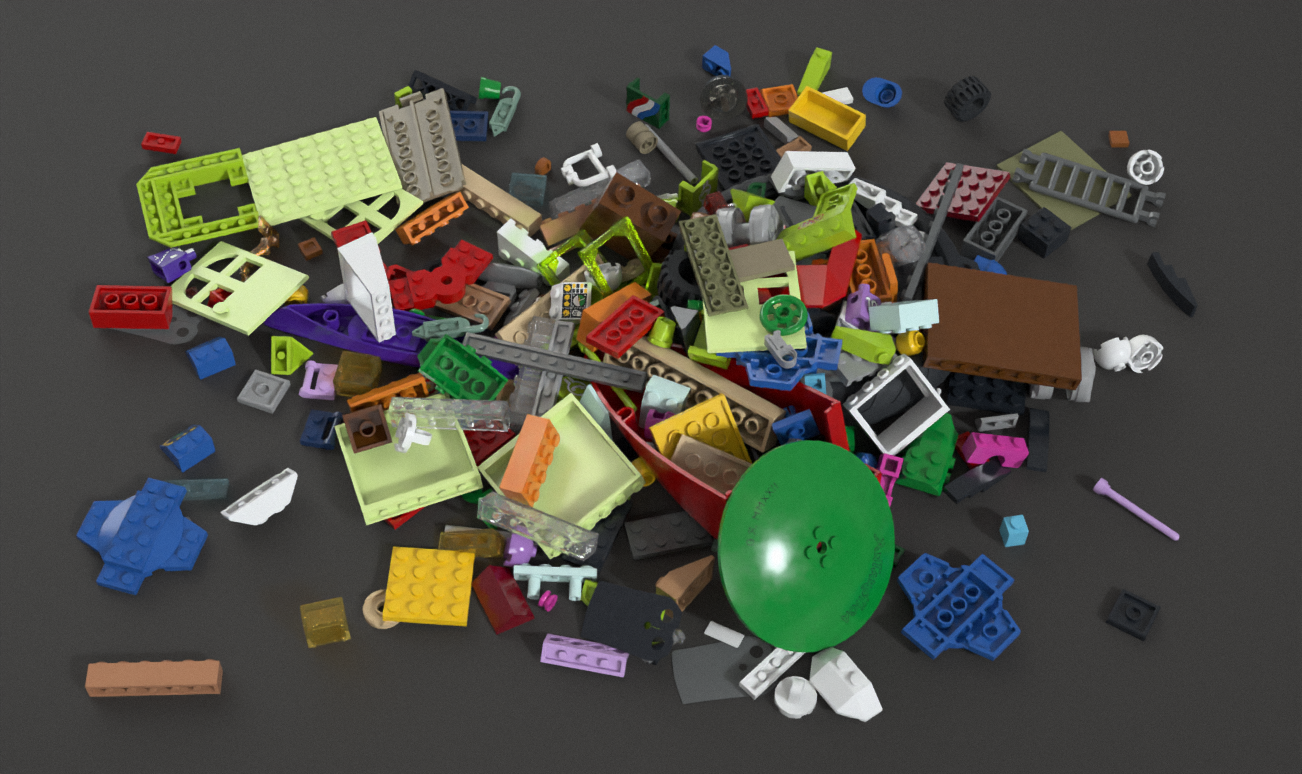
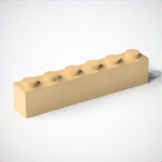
(498, 202)

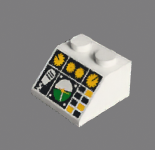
(569, 301)

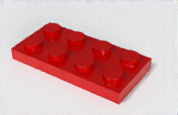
(624, 327)

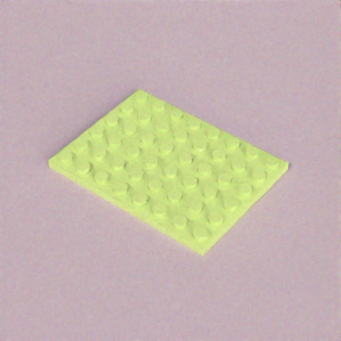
(320, 172)

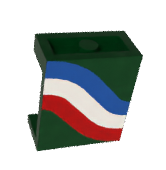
(645, 107)

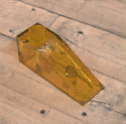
(480, 542)

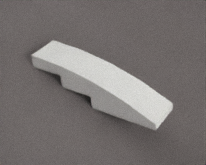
(870, 195)

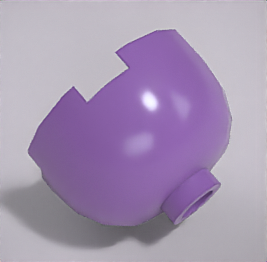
(518, 550)

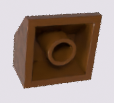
(367, 428)

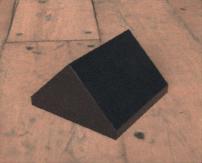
(686, 326)

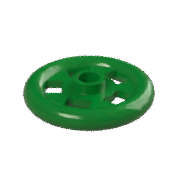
(785, 300)

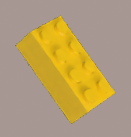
(827, 118)

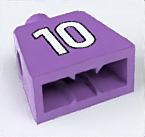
(857, 307)

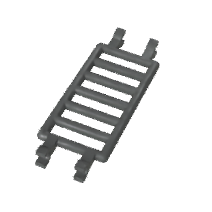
(1138, 214)

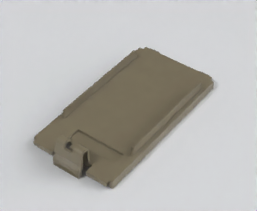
(423, 145)

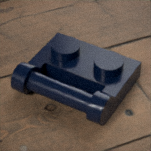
(316, 428)

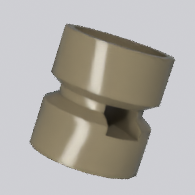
(641, 137)

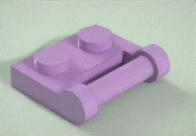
(324, 386)

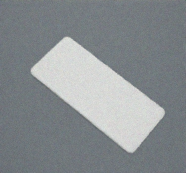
(724, 634)

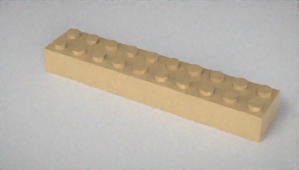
(750, 412)

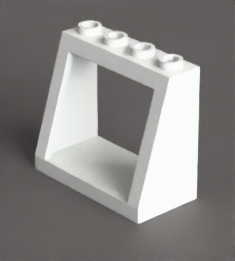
(367, 285)
(912, 422)

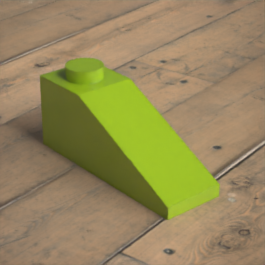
(816, 69)
(866, 344)

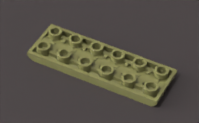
(712, 265)

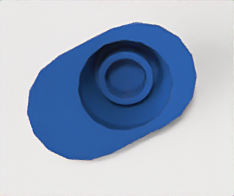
(882, 92)

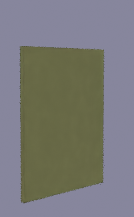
(1063, 147)

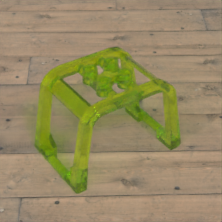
(581, 239)

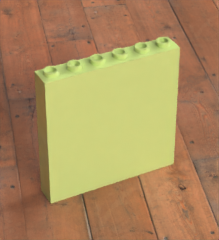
(586, 471)
(402, 482)

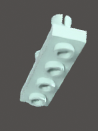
(547, 573)

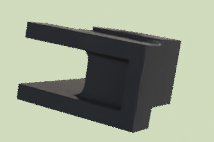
(881, 219)

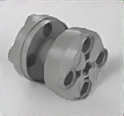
(762, 226)
(1084, 389)

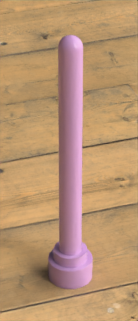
(1103, 488)

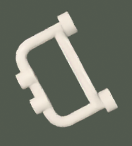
(593, 154)

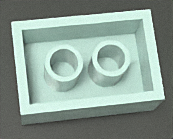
(904, 316)

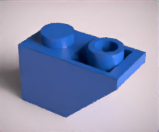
(717, 61)

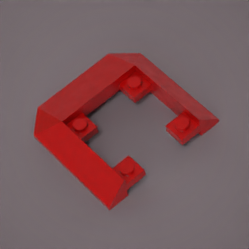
(825, 278)

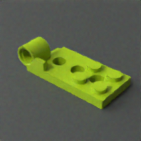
(836, 198)

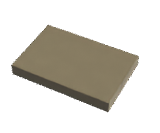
(761, 260)

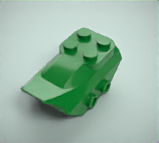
(459, 370)
(929, 457)

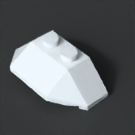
(263, 500)
(843, 685)

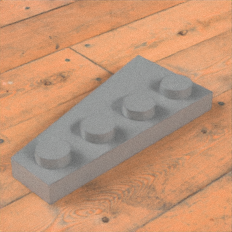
(854, 368)

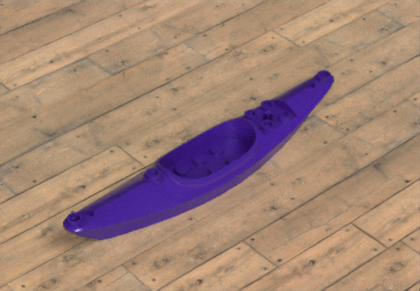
(343, 328)

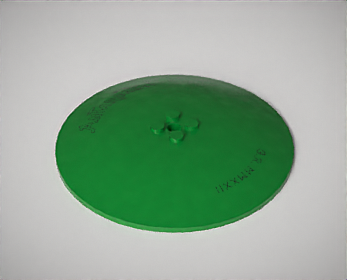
(771, 537)

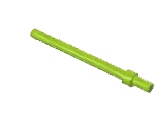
(619, 391)

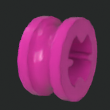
(706, 120)
(547, 600)

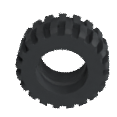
(671, 281)

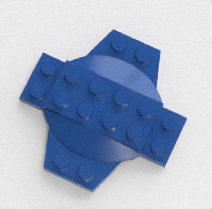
(766, 372)
(142, 536)
(958, 607)

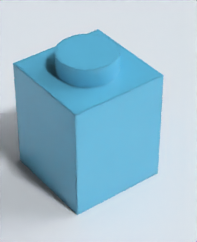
(1014, 530)

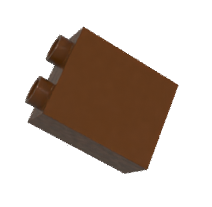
(648, 213)

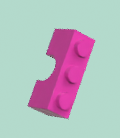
(981, 447)
(890, 469)

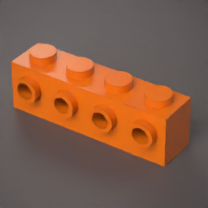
(431, 218)

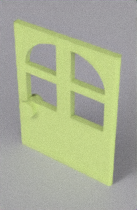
(408, 205)
(250, 301)
(742, 329)

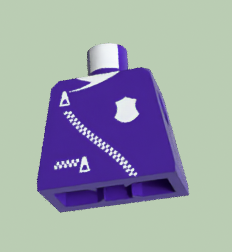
(171, 263)

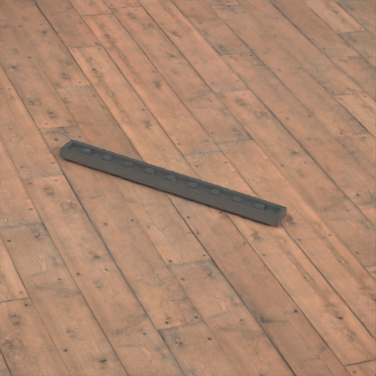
(934, 229)
(557, 362)

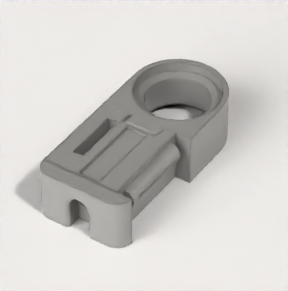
(779, 348)

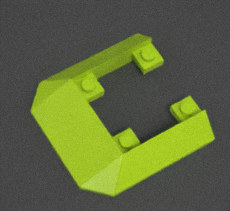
(168, 182)

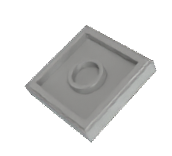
(263, 391)

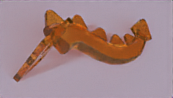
(263, 248)

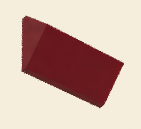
(501, 599)

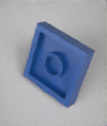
(795, 426)

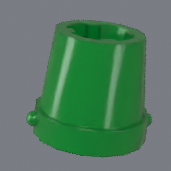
(489, 89)

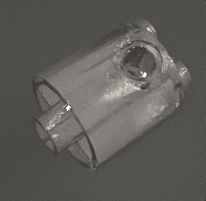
(902, 244)

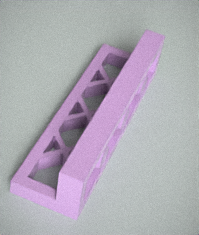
(584, 655)

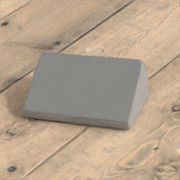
(779, 130)
(996, 422)

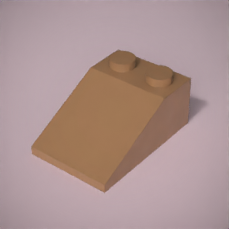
(686, 582)

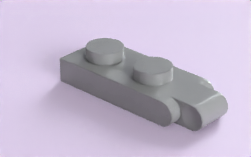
(525, 300)

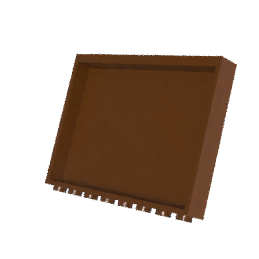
(1003, 327)

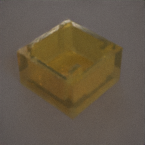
(357, 373)
(325, 622)

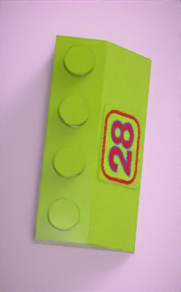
(819, 232)

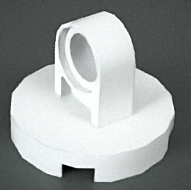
(409, 433)
(795, 697)

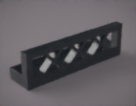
(447, 88)

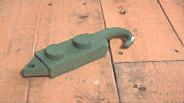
(504, 111)
(453, 327)

